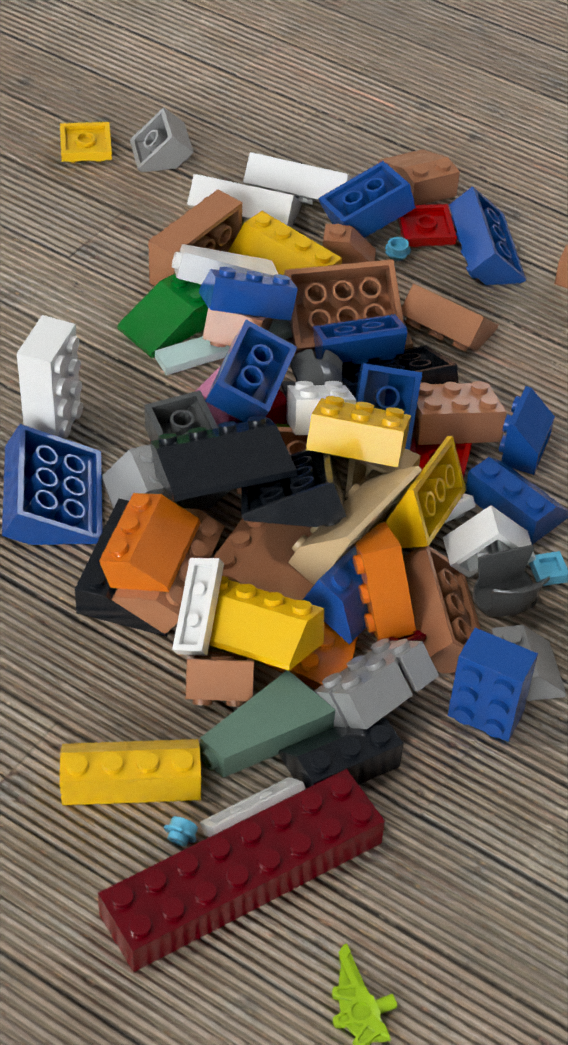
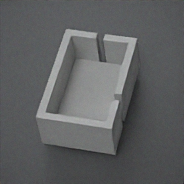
(377, 682)

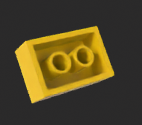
(358, 431)

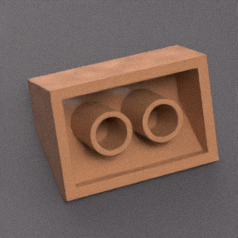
(446, 319)

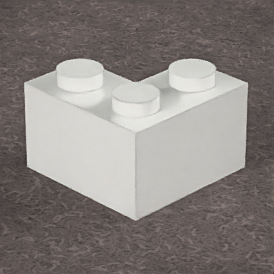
(483, 535)

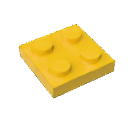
(85, 141)

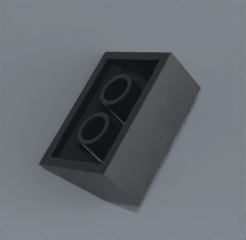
(360, 751)

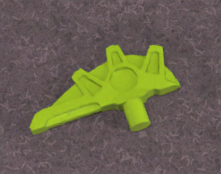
(358, 1008)

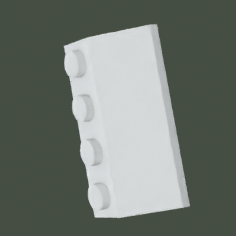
(291, 177)
(277, 204)

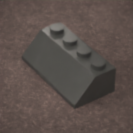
(177, 417)

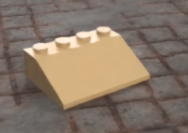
(364, 510)

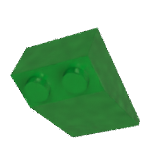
(165, 315)

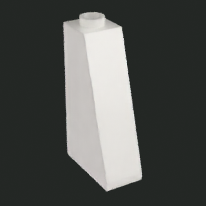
(195, 262)

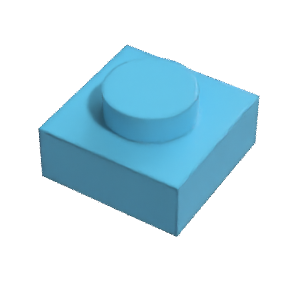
(550, 565)

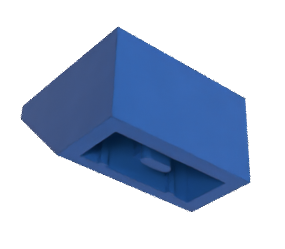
(527, 432)

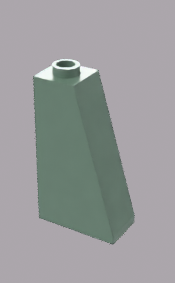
(265, 724)

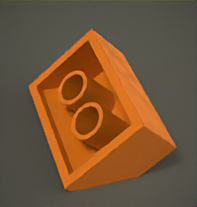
(148, 544)
(384, 584)

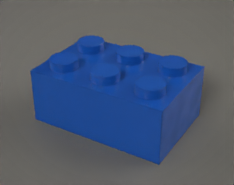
(251, 373)
(491, 684)

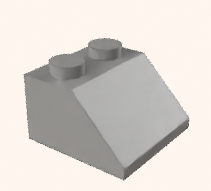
(161, 143)
(133, 474)
(546, 676)

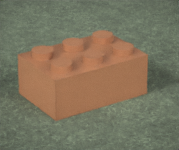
(458, 410)

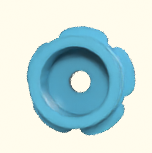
(397, 248)
(181, 831)

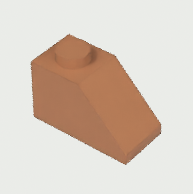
(348, 244)

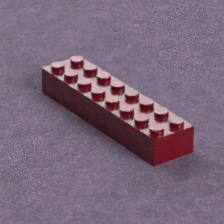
(239, 869)

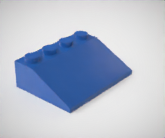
(51, 490)

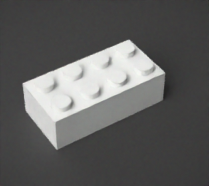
(50, 377)

